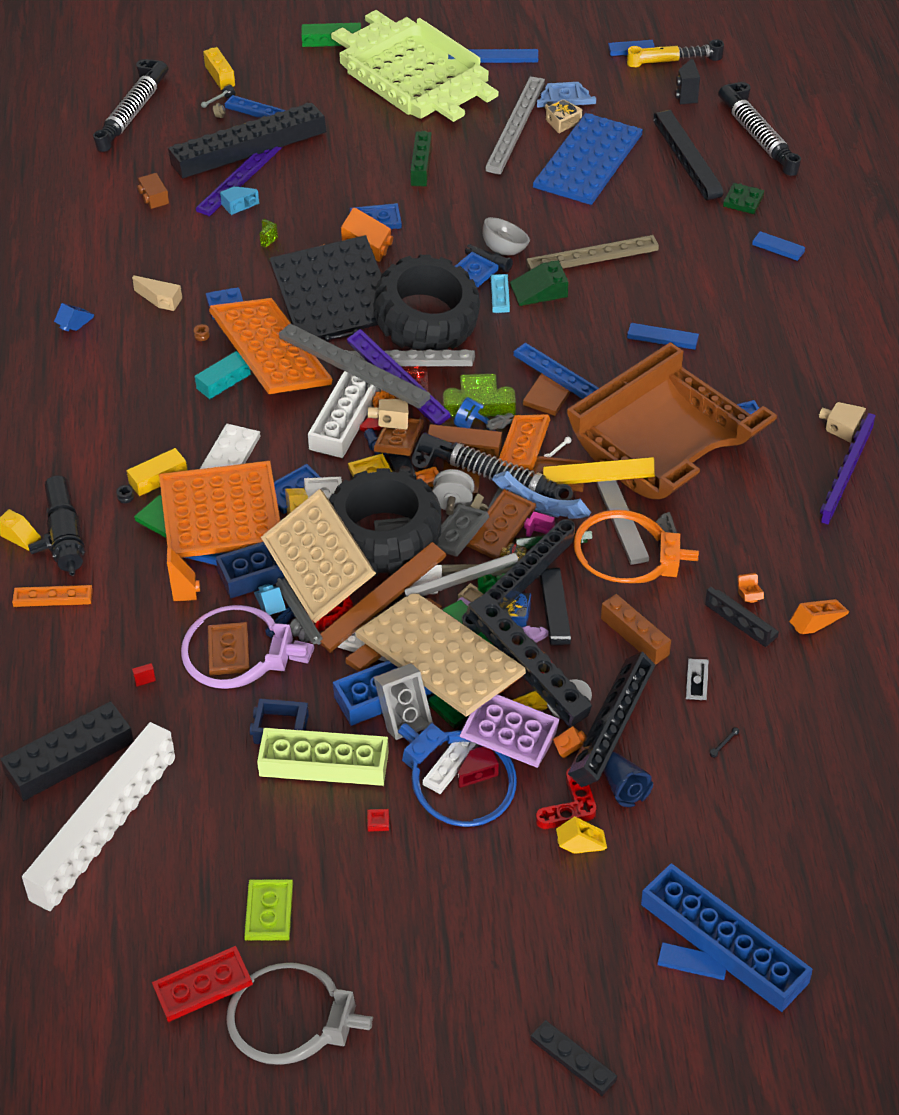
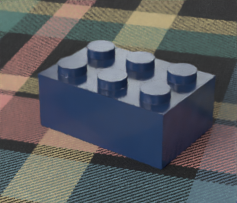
(247, 569)

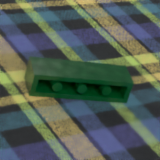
(421, 158)

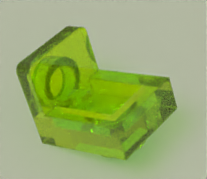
(268, 233)

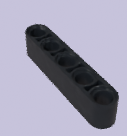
(555, 607)

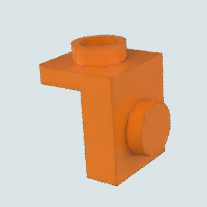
(749, 588)
(569, 741)

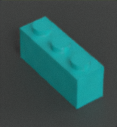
(222, 375)

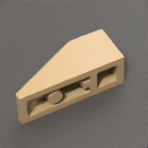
(160, 293)

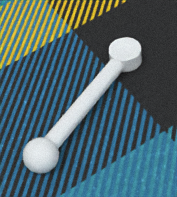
(567, 440)

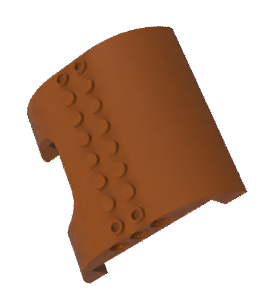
(663, 415)

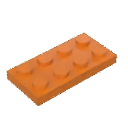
(524, 440)

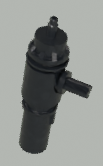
(63, 526)

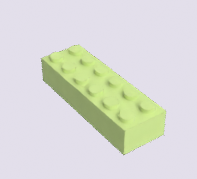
(323, 756)

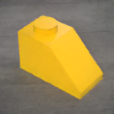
(294, 498)
(17, 529)
(580, 836)

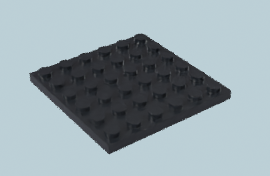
(329, 286)

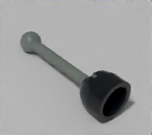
(227, 91)

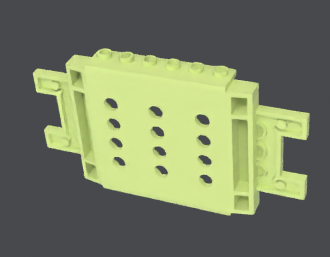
(386, 39)

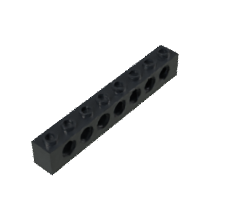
(543, 683)
(611, 720)

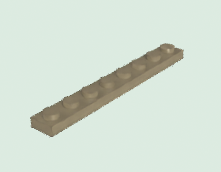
(598, 253)

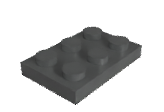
(461, 528)

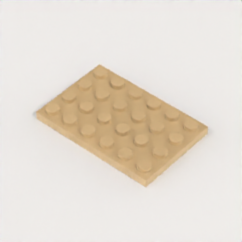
(318, 555)

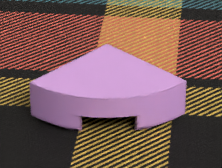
(535, 633)

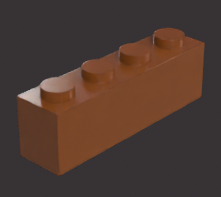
(481, 440)
(635, 629)

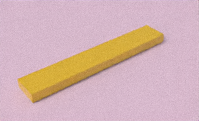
(601, 471)

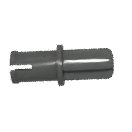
(500, 421)

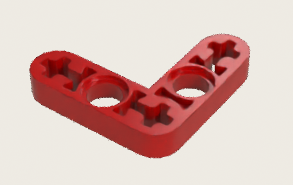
(574, 807)

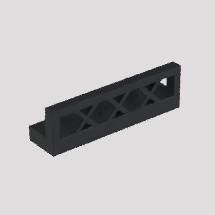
(740, 617)

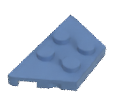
(569, 91)

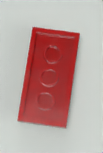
(202, 983)

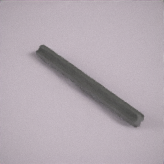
(299, 611)

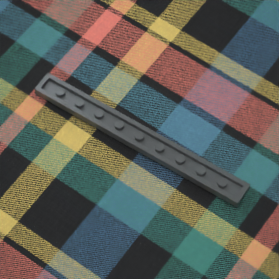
(355, 365)

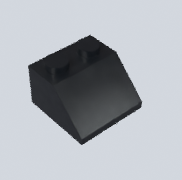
(687, 83)

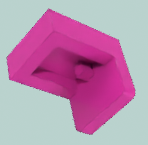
(539, 522)

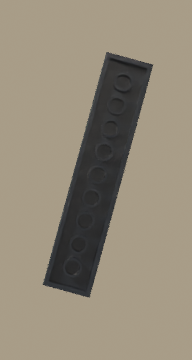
(247, 139)

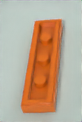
(52, 595)

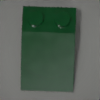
(541, 284)

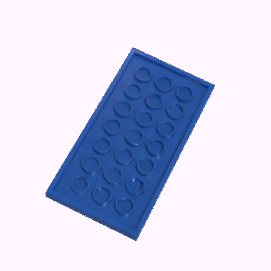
(588, 158)

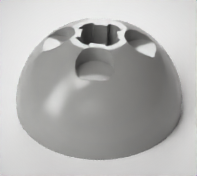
(504, 236)

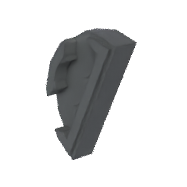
(666, 523)

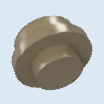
(219, 110)

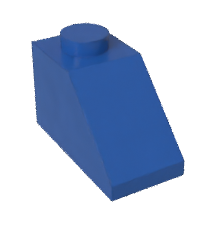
(72, 317)

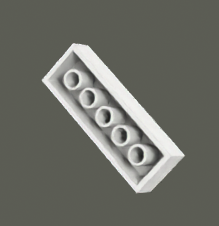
(341, 416)

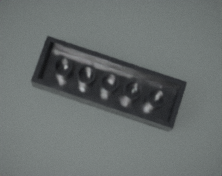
(67, 750)

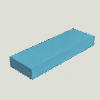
(500, 293)

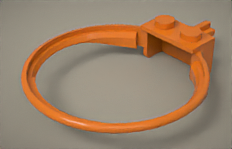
(669, 550)

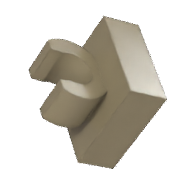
(476, 503)

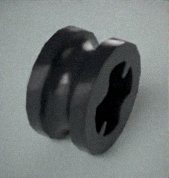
(129, 494)

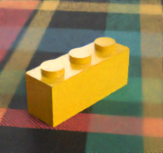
(219, 67)
(146, 475)

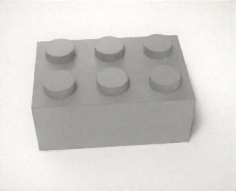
(403, 699)

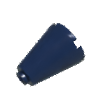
(627, 780)

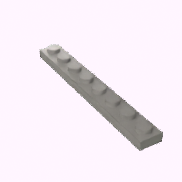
(429, 357)

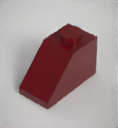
(478, 766)

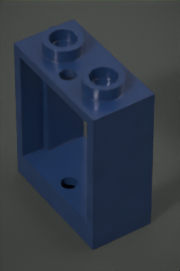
(278, 707)

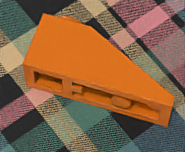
(182, 578)
(817, 615)

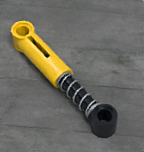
(639, 56)

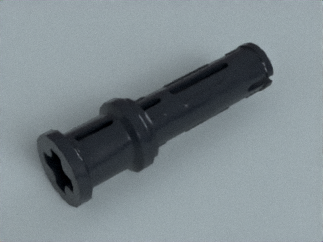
(502, 262)

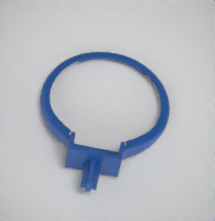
(423, 745)

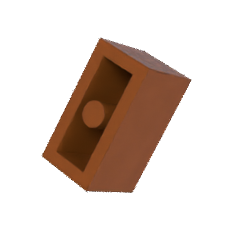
(153, 190)

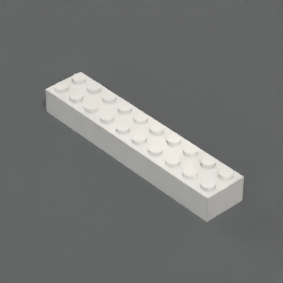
(99, 817)

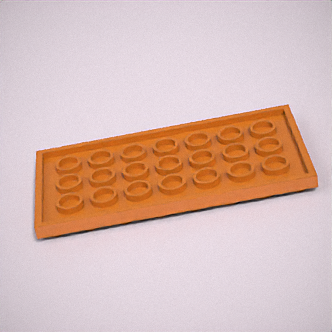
(277, 364)

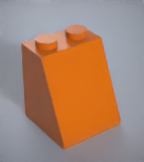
(361, 224)

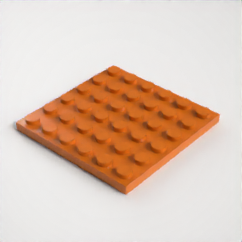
(218, 508)

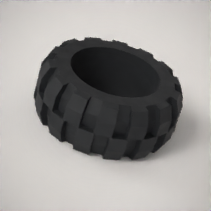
(431, 278)
(395, 494)

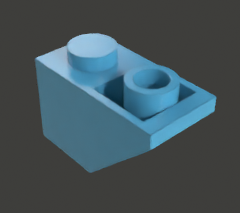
(238, 199)
(270, 599)

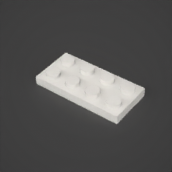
(232, 447)

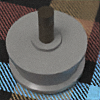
(452, 489)

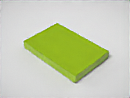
(269, 910)

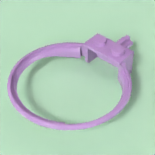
(276, 659)

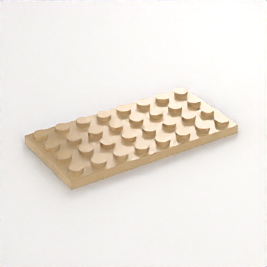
(449, 655)

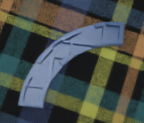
(569, 508)

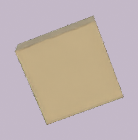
(470, 593)

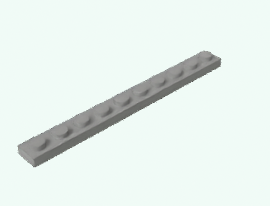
(515, 125)

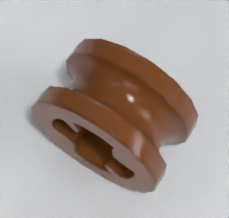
(201, 332)

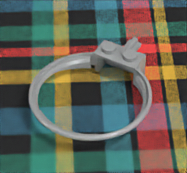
(335, 1032)

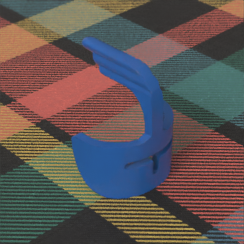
(461, 414)

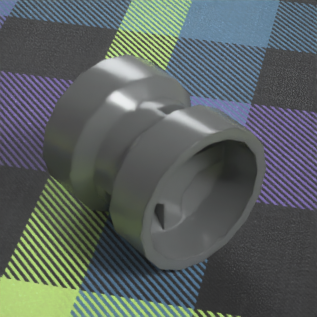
(297, 630)

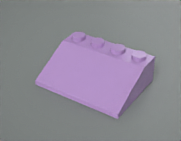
(511, 729)

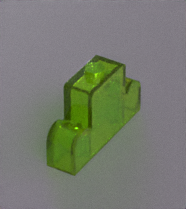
(483, 390)

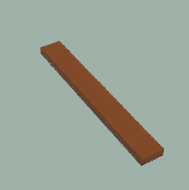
(381, 596)

